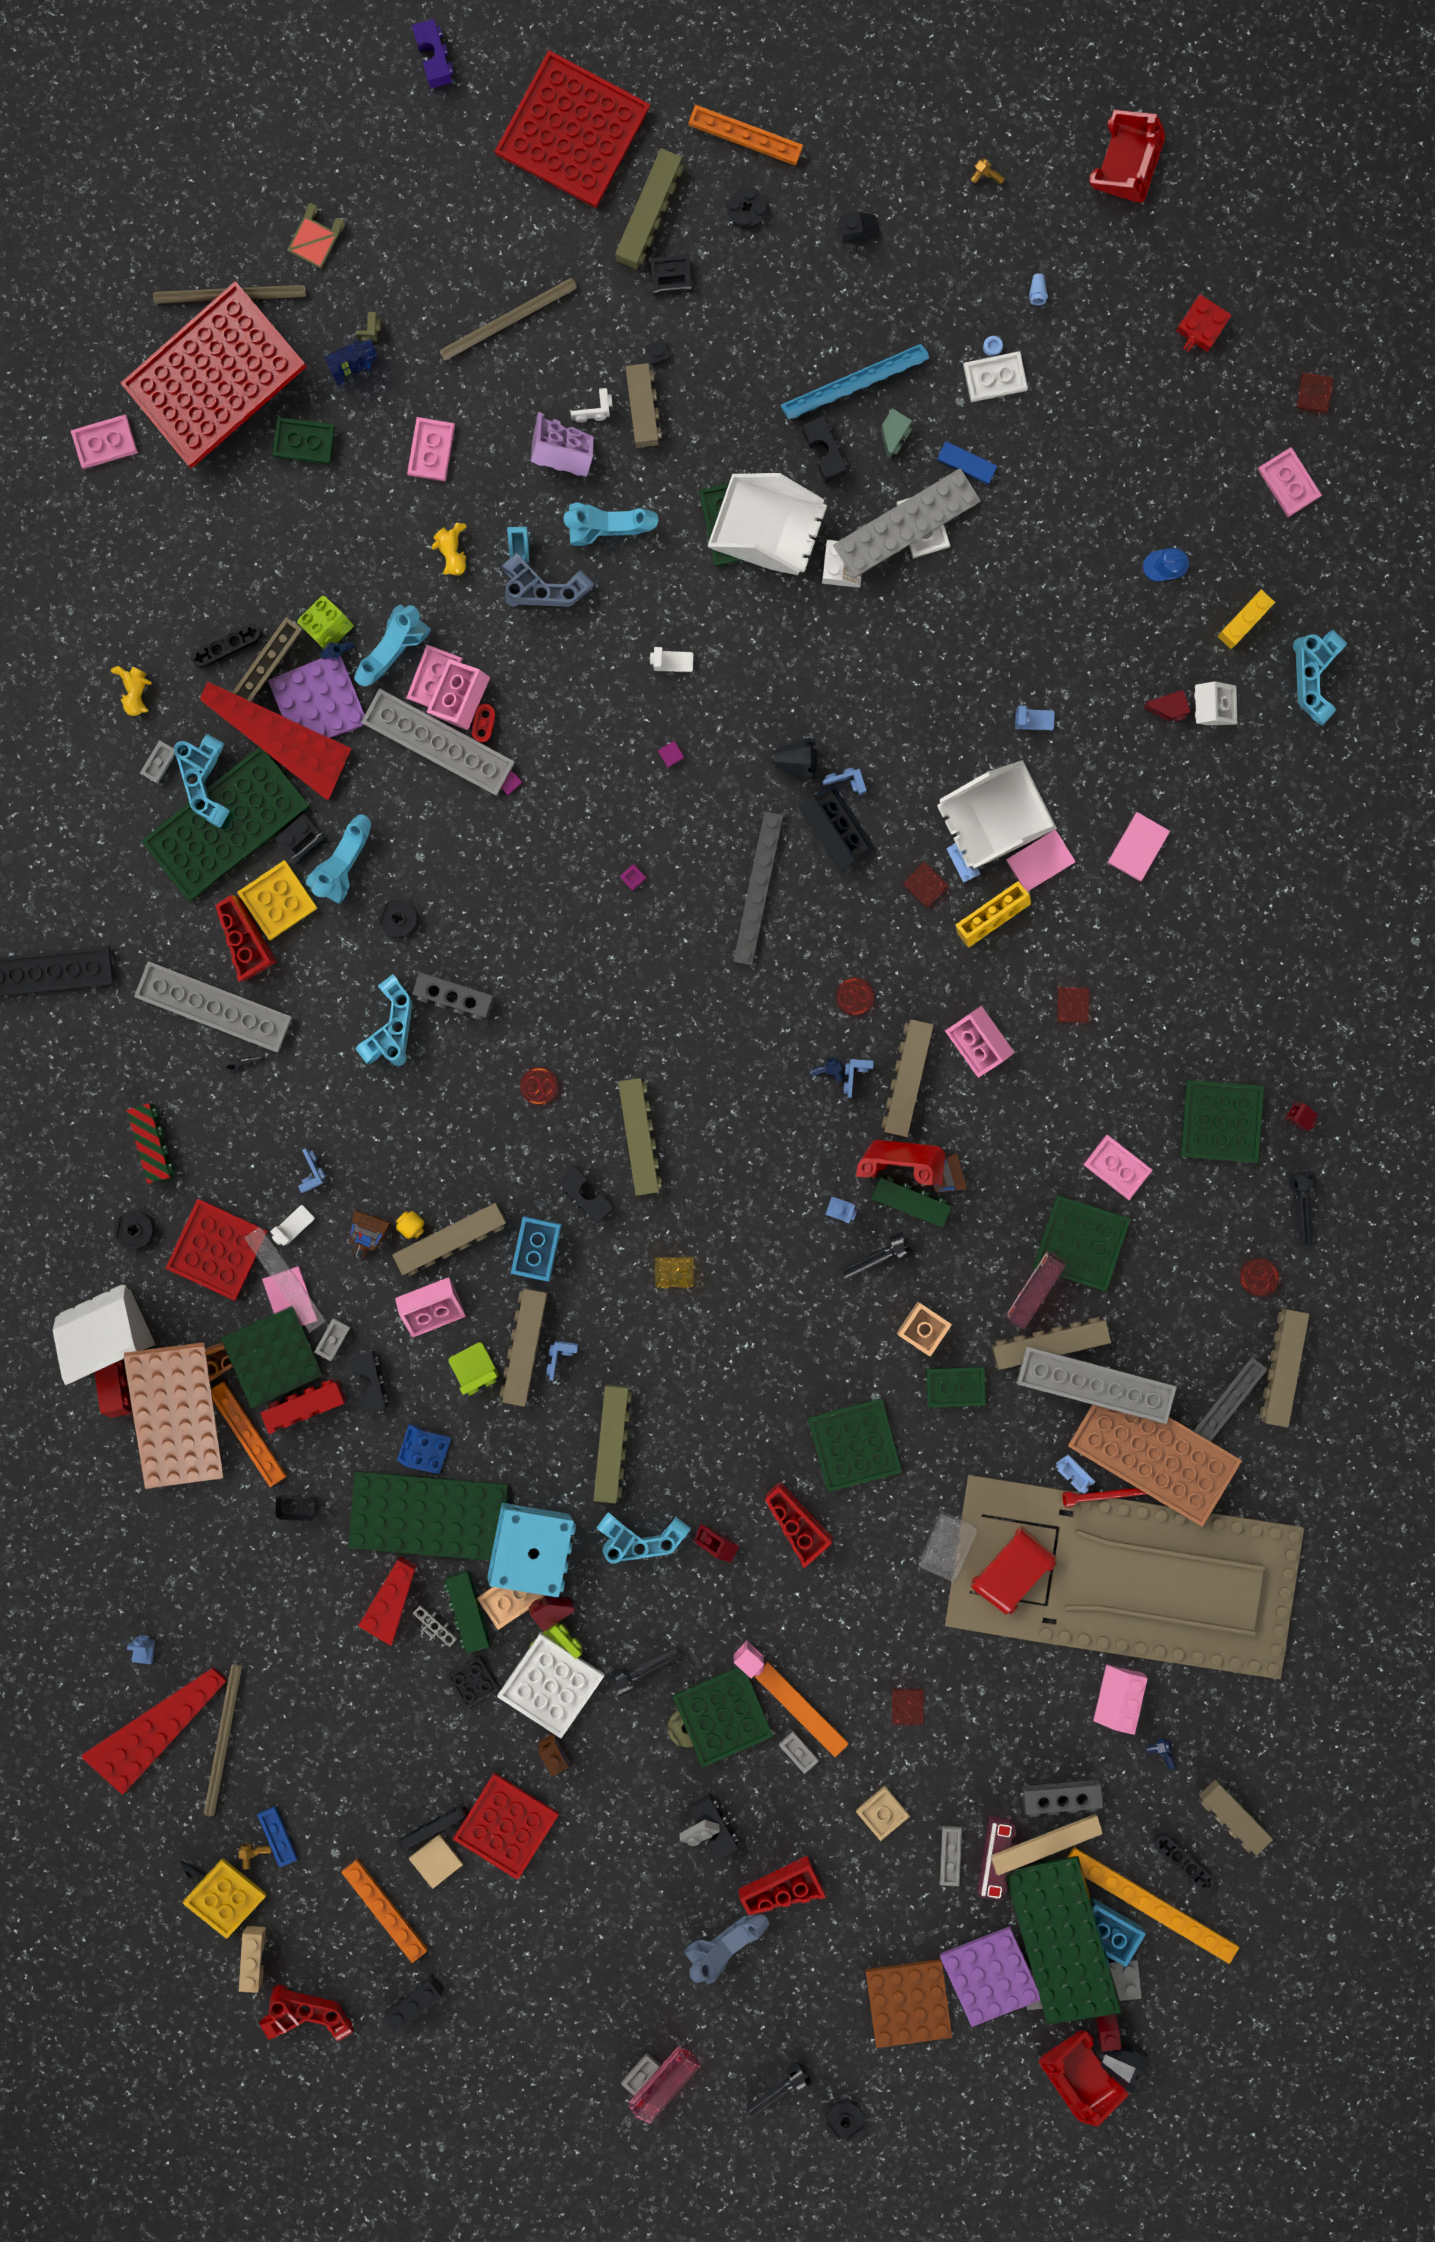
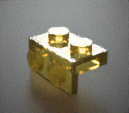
(674, 1272)

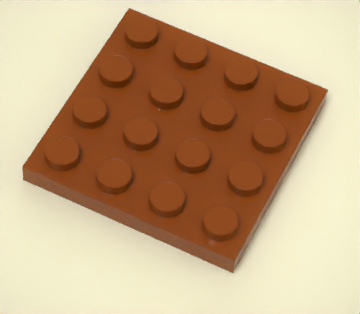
(908, 2003)

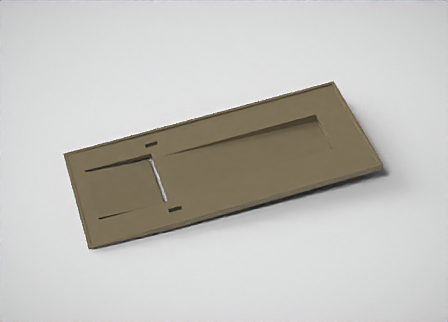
(1136, 1579)

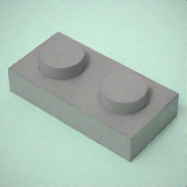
(158, 762)
(332, 1339)
(798, 1752)
(699, 1832)
(640, 2074)

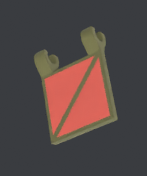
(314, 241)

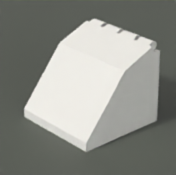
(768, 522)
(996, 814)
(99, 1333)

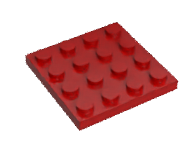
(214, 1250)
(505, 1826)

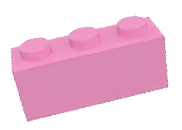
(458, 694)
(979, 1041)
(430, 1307)
(1120, 1699)

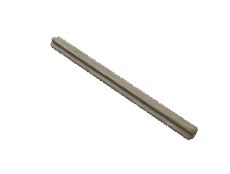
(211, 294)
(508, 319)
(222, 1741)

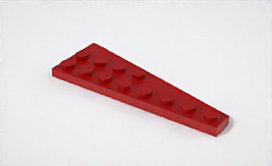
(299, 749)
(135, 1746)

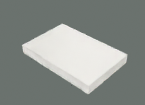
(995, 376)
(929, 543)

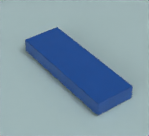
(969, 463)
(277, 1836)

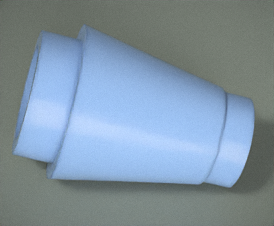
(1038, 290)

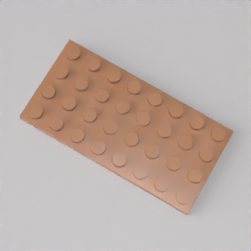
(174, 1415)
(1158, 1459)

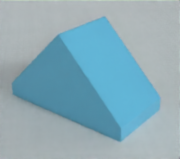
(519, 542)

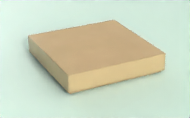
(882, 1813)
(436, 1860)

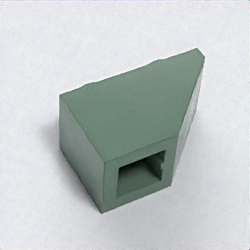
(893, 430)

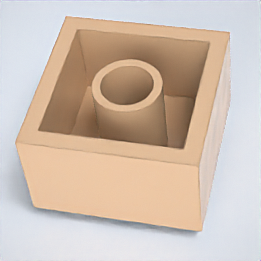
(924, 1329)

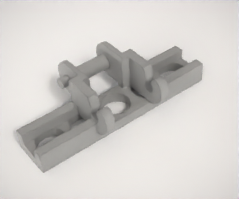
(428, 1624)

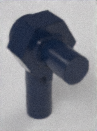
(333, 650)
(832, 1066)
(1164, 1749)

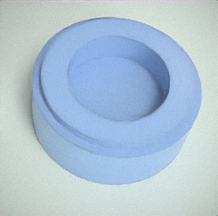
(992, 346)

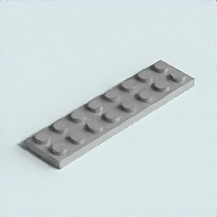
(906, 523)
(438, 742)
(213, 1006)
(1096, 1385)

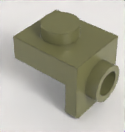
(373, 327)

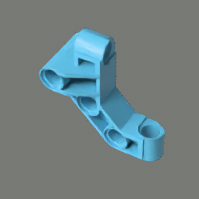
(590, 522)
(402, 630)
(1316, 657)
(200, 763)
(331, 876)
(386, 1040)
(625, 1540)

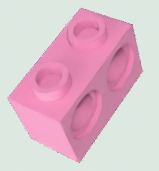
(749, 1660)

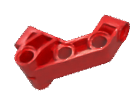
(286, 2013)

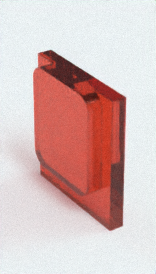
(1314, 392)
(925, 885)
(1073, 1005)
(907, 1706)

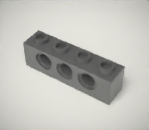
(426, 982)
(1071, 1790)

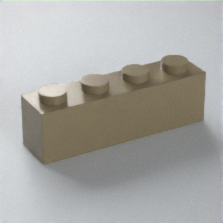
(642, 405)
(1232, 1814)

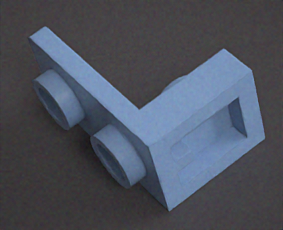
(1034, 719)
(857, 783)
(862, 1066)
(310, 1183)
(841, 1210)
(566, 1348)
(142, 1649)

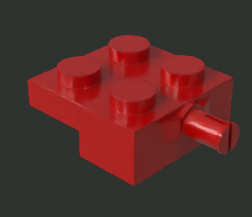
(1203, 324)

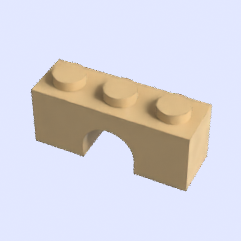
(251, 1954)

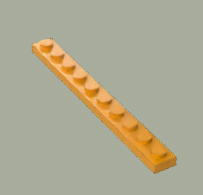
(1156, 1907)

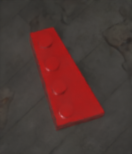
(246, 943)
(113, 1390)
(303, 1406)
(798, 1524)
(388, 1605)
(782, 1887)

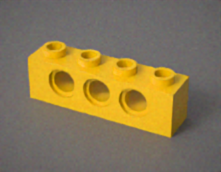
(993, 914)

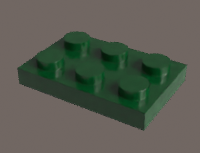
(303, 440)
(955, 1387)

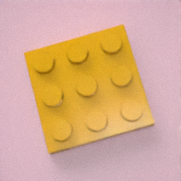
(277, 900)
(224, 1898)

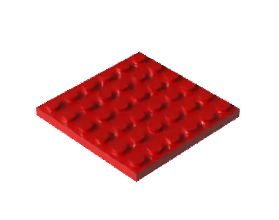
(572, 129)

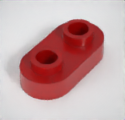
(481, 723)

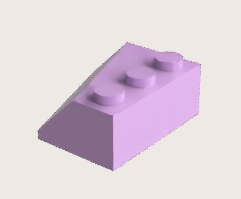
(561, 447)

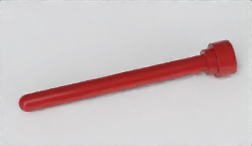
(1070, 1499)

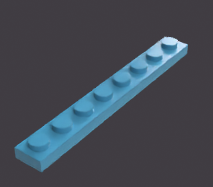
(855, 381)

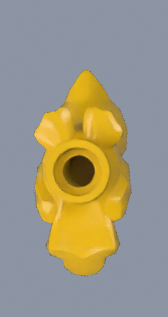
(448, 545)
(134, 684)

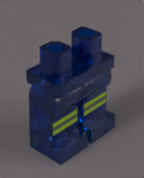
(350, 359)

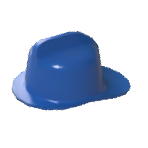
(1166, 564)

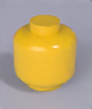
(410, 1225)

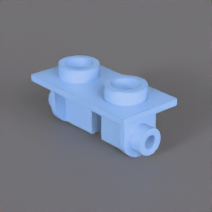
(966, 873)
(1072, 1470)

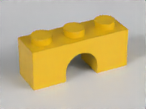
(1246, 619)

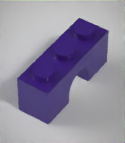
(428, 38)

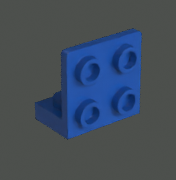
(423, 1450)

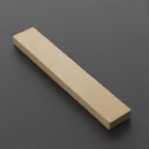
(1046, 1844)

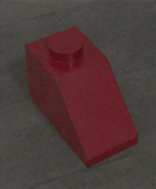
(1170, 706)
(1302, 1116)
(716, 1543)
(550, 1610)
(1108, 2032)

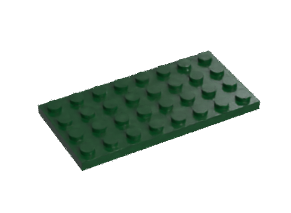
(259, 805)
(425, 1515)
(1063, 1940)

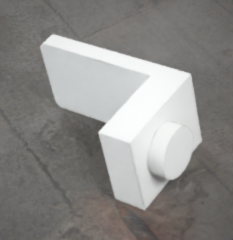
(598, 413)
(671, 660)
(292, 1226)

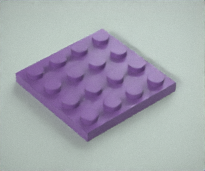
(319, 697)
(990, 1976)

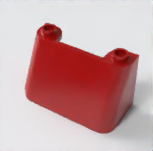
(1130, 155)
(926, 1160)
(1013, 1571)
(1081, 2079)

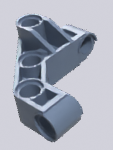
(527, 583)
(712, 1957)

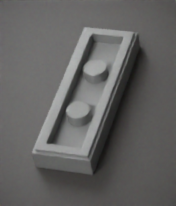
(950, 1855)

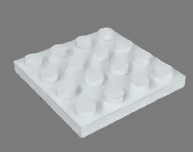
(550, 1685)

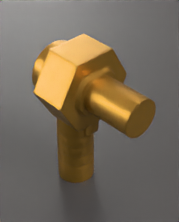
(983, 168)
(246, 1852)

